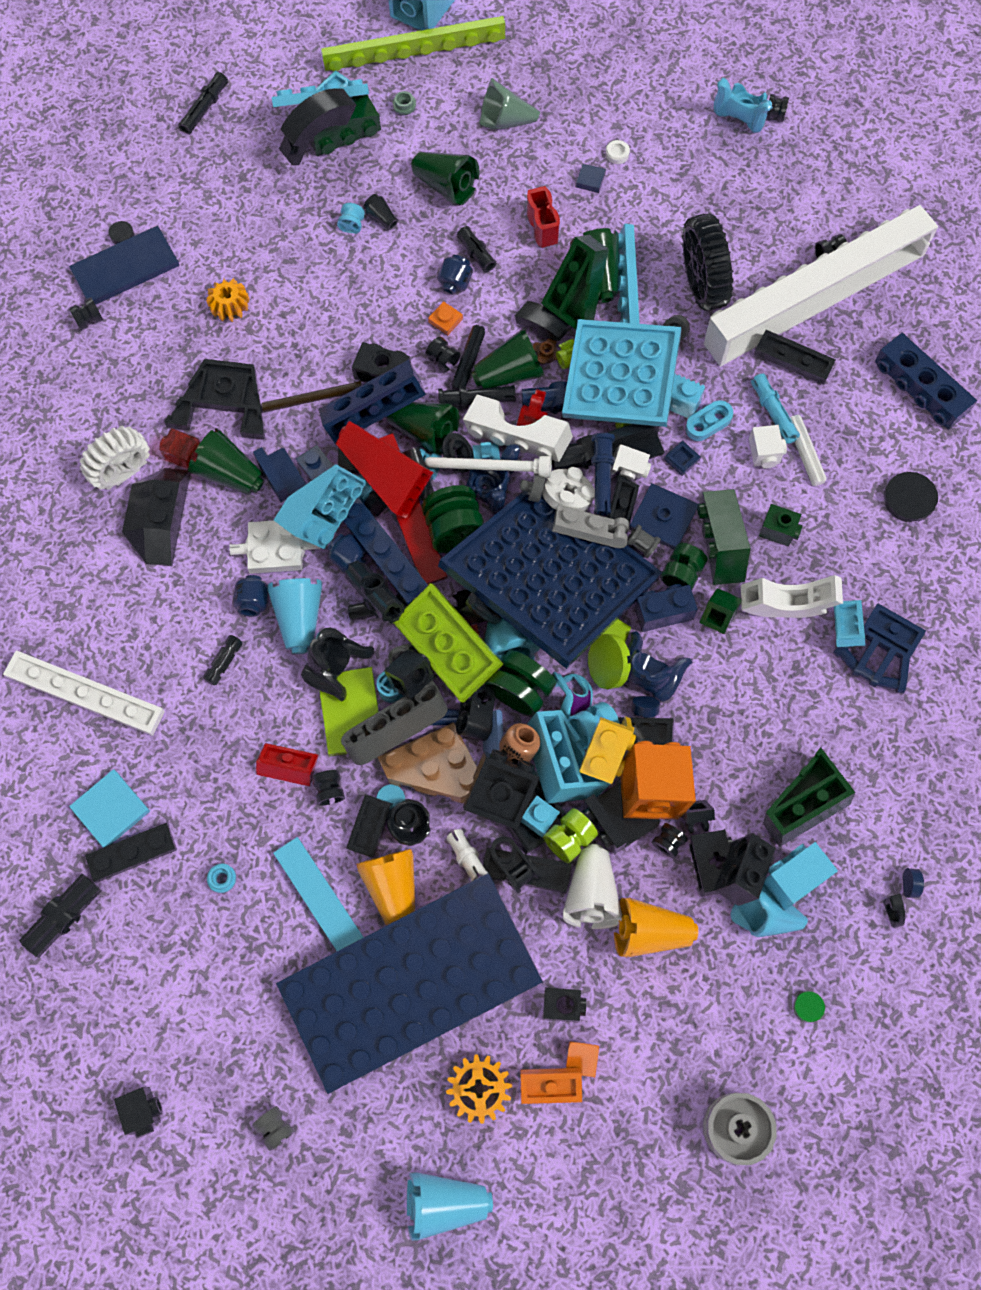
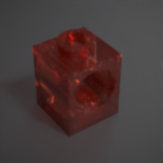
(179, 448)

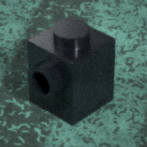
(138, 1112)

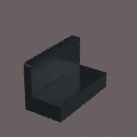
(639, 437)

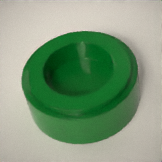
(809, 1007)

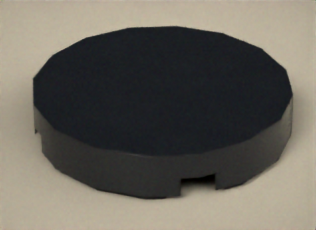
(910, 496)

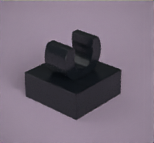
(701, 812)

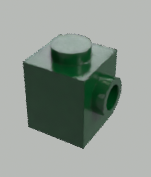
(781, 525)
(720, 611)

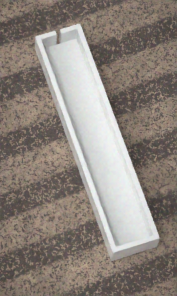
(819, 284)

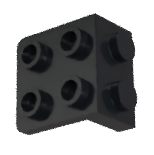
(607, 816)

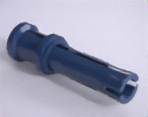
(602, 461)

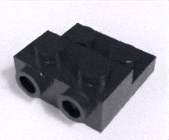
(501, 788)

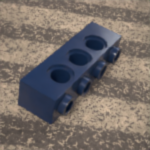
(937, 381)
(373, 400)

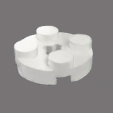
(572, 480)

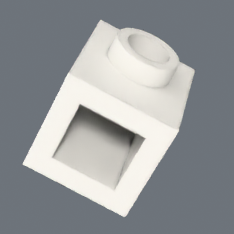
(767, 446)

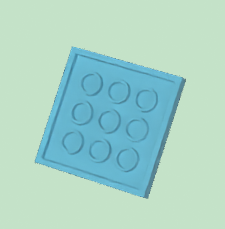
(622, 372)

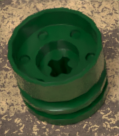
(451, 516)

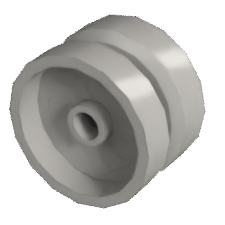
(757, 1133)

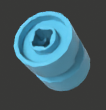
(586, 721)

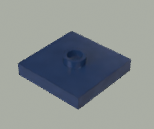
(664, 515)

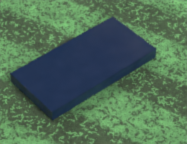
(124, 265)

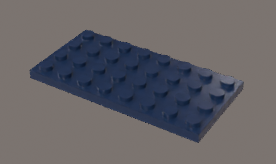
(408, 983)

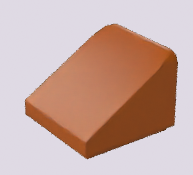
(584, 1057)

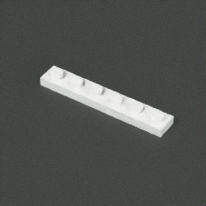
(84, 693)

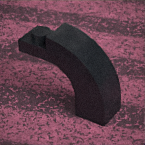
(310, 117)

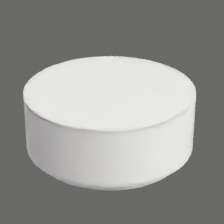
(617, 152)

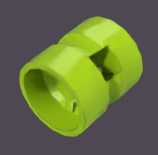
(568, 837)

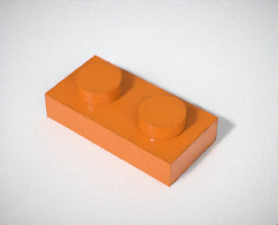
(551, 1085)

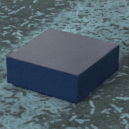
(590, 178)
(682, 458)

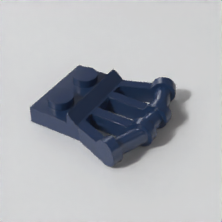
(892, 634)

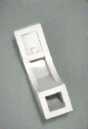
(791, 601)

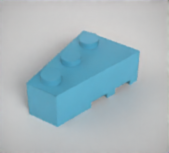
(560, 760)

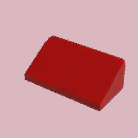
(286, 764)

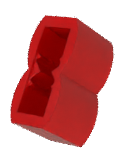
(543, 216)

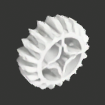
(114, 457)

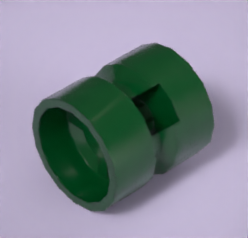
(685, 565)

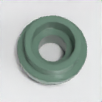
(404, 103)

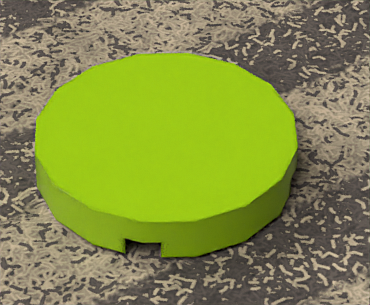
(609, 661)

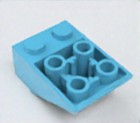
(320, 506)

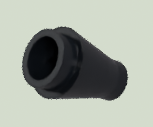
(378, 209)

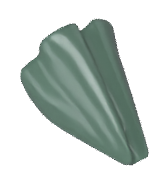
(505, 109)

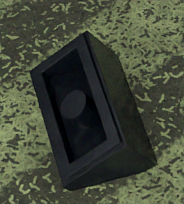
(622, 497)

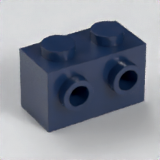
(665, 607)

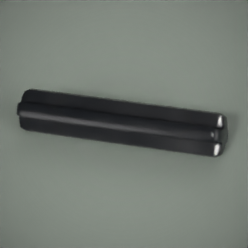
(468, 357)

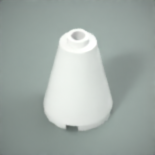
(593, 891)

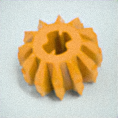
(227, 299)

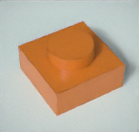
(445, 318)

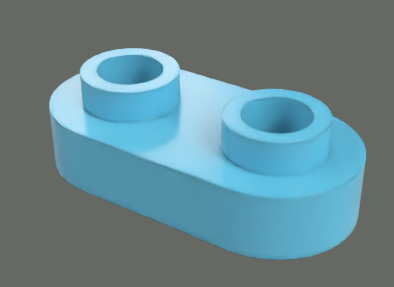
(707, 421)

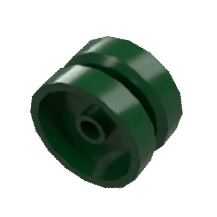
(521, 683)

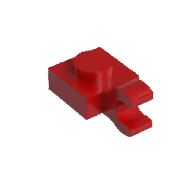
(532, 413)

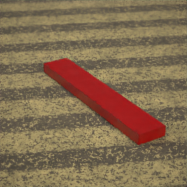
(418, 538)

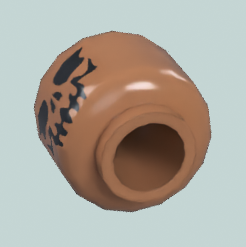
(520, 742)

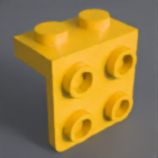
(607, 748)

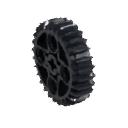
(707, 261)

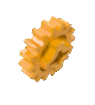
(480, 1103)

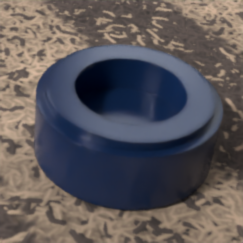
(645, 706)
(912, 883)

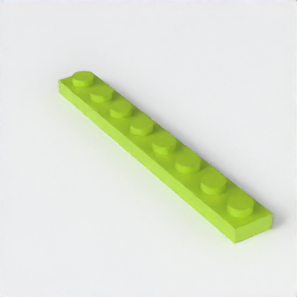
(413, 43)

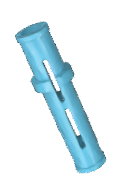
(770, 399)

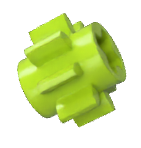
(565, 354)

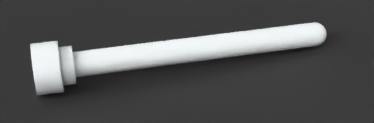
(539, 466)

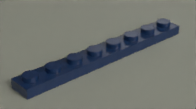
(370, 535)

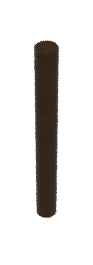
(309, 397)

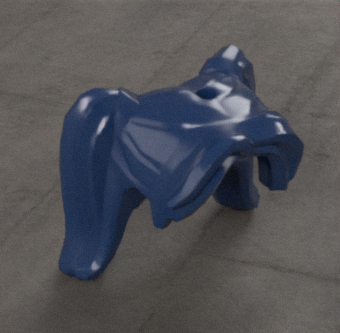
(494, 481)
(652, 674)

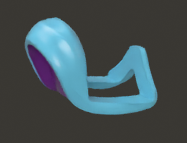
(573, 702)

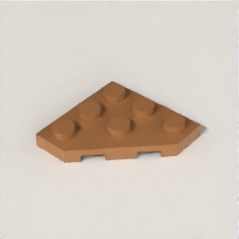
(432, 765)

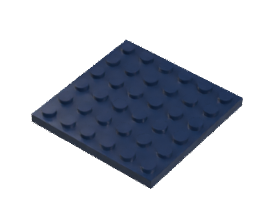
(545, 582)

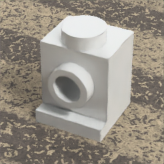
(630, 463)

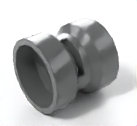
(272, 1128)

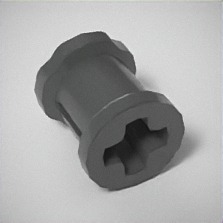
(643, 541)

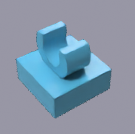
(486, 450)

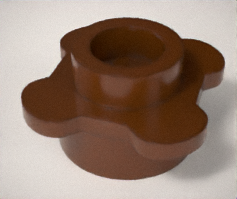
(546, 357)

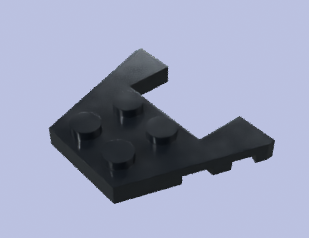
(222, 387)

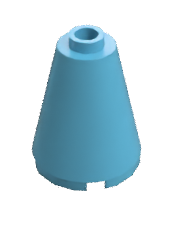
(296, 611)
(444, 1204)

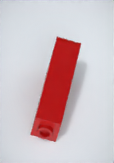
(387, 470)

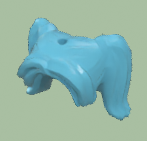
(741, 105)

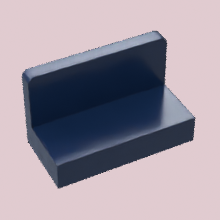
(279, 472)

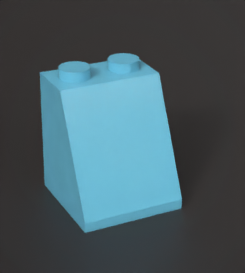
(419, 13)

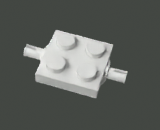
(272, 548)

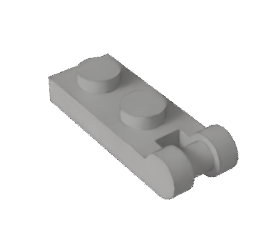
(591, 527)

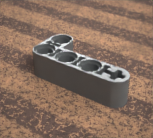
(394, 725)

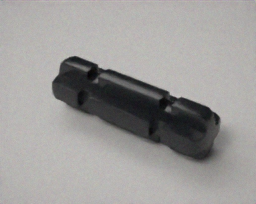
(222, 660)

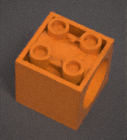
(657, 781)

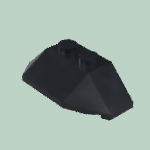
(156, 515)

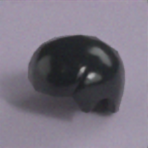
(405, 815)

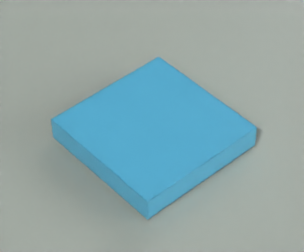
(109, 808)

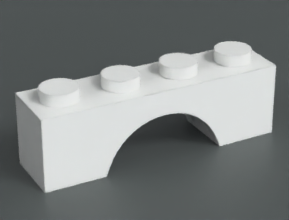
(542, 438)

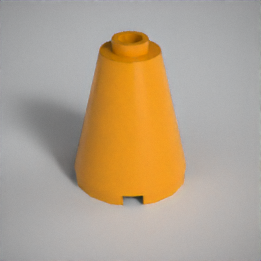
(390, 884)
(652, 929)

